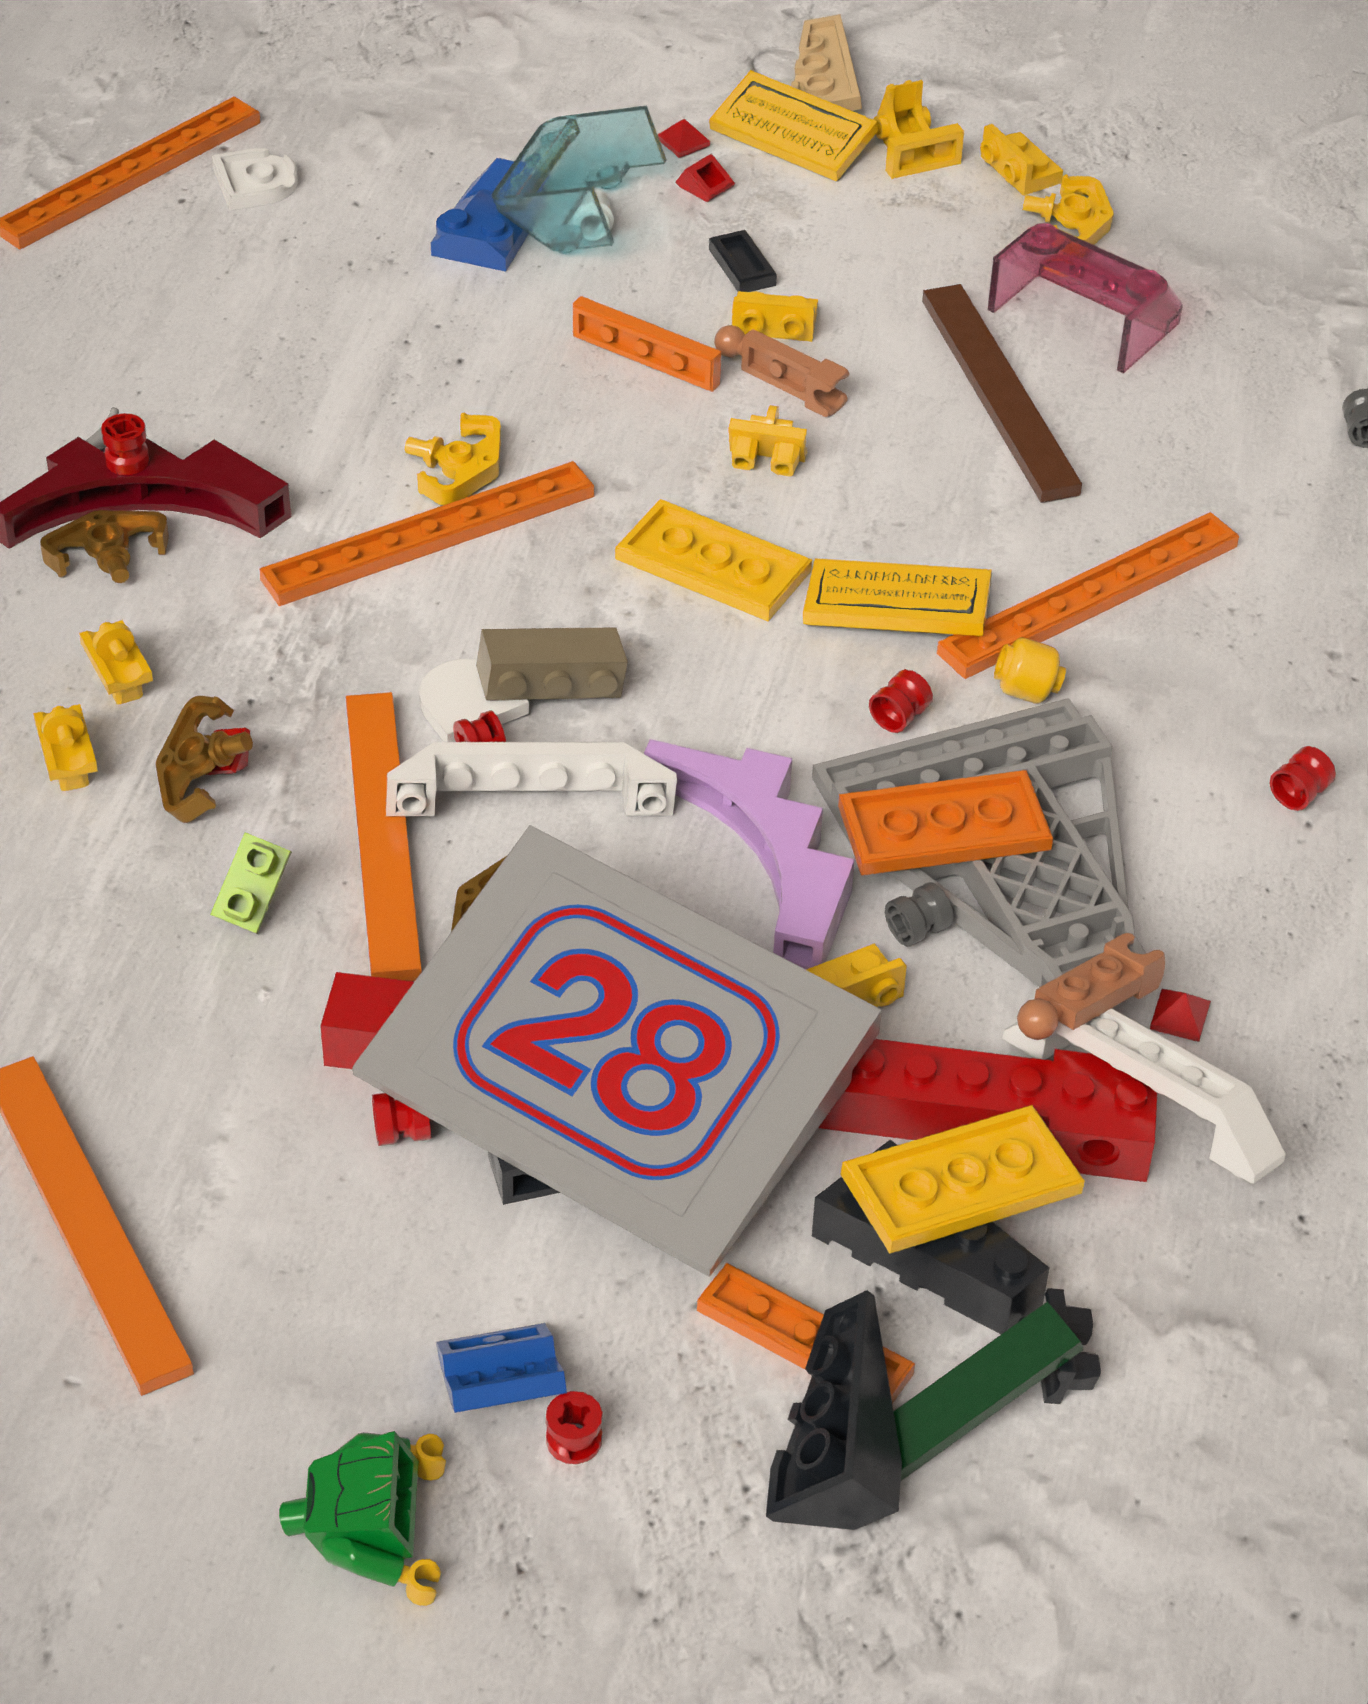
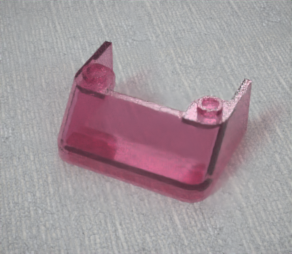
(1094, 273)

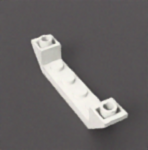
(530, 766)
(1242, 1134)

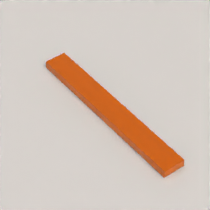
(127, 172)
(425, 533)
(1091, 592)
(382, 840)
(91, 1229)

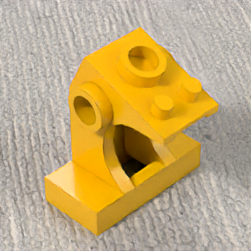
(907, 133)

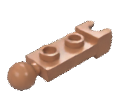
(786, 368)
(1092, 988)

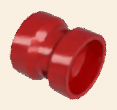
(125, 439)
(900, 701)
(1302, 778)
(396, 1118)

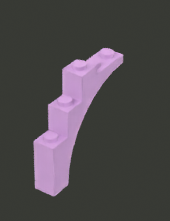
(783, 833)

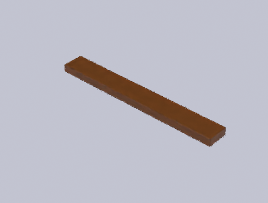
(1002, 394)

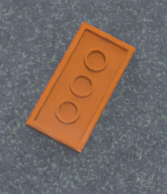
(944, 822)

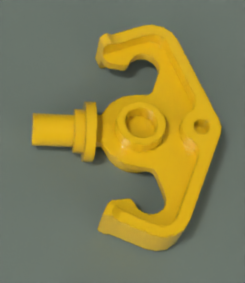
(1088, 215)
(466, 463)

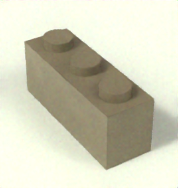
(551, 663)

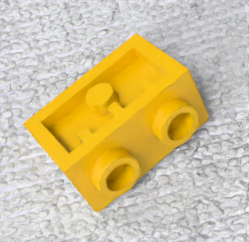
(1019, 161)
(775, 315)
(866, 975)

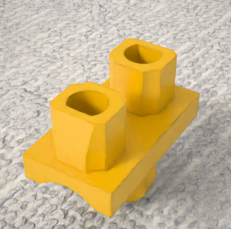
(767, 438)
(117, 660)
(66, 746)

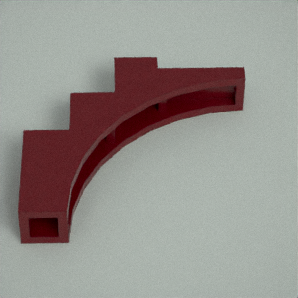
(206, 483)

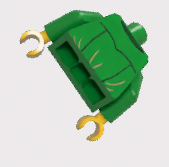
(364, 1508)

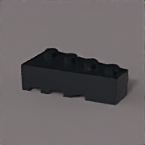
(974, 1270)

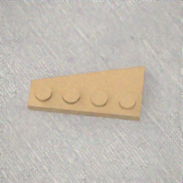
(826, 63)

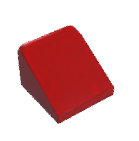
(705, 179)

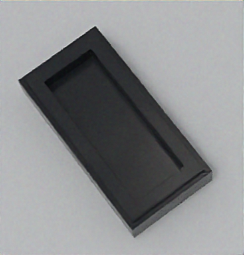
(742, 261)

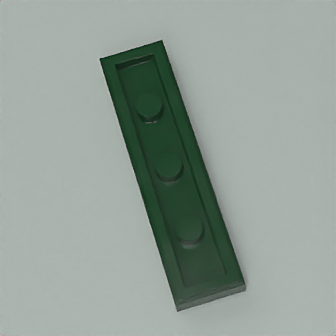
(982, 1385)

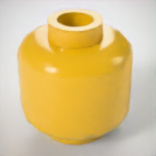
(1029, 670)

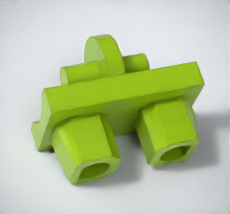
(251, 883)

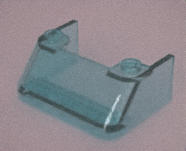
(555, 175)

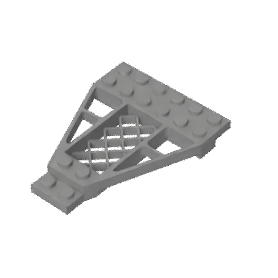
(1055, 751)

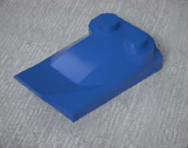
(475, 229)

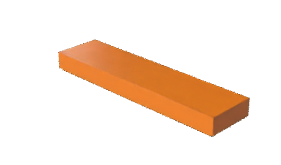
(646, 343)
(778, 1321)

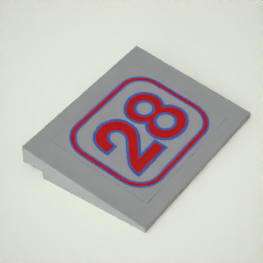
(621, 1048)

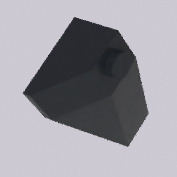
(844, 1441)

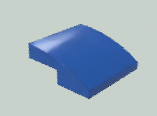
(500, 1367)

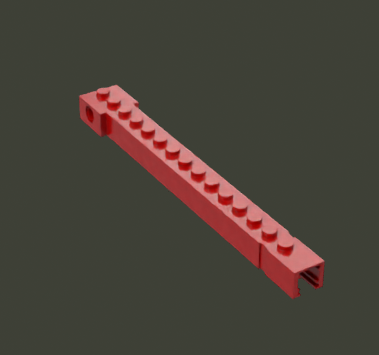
(896, 1087)

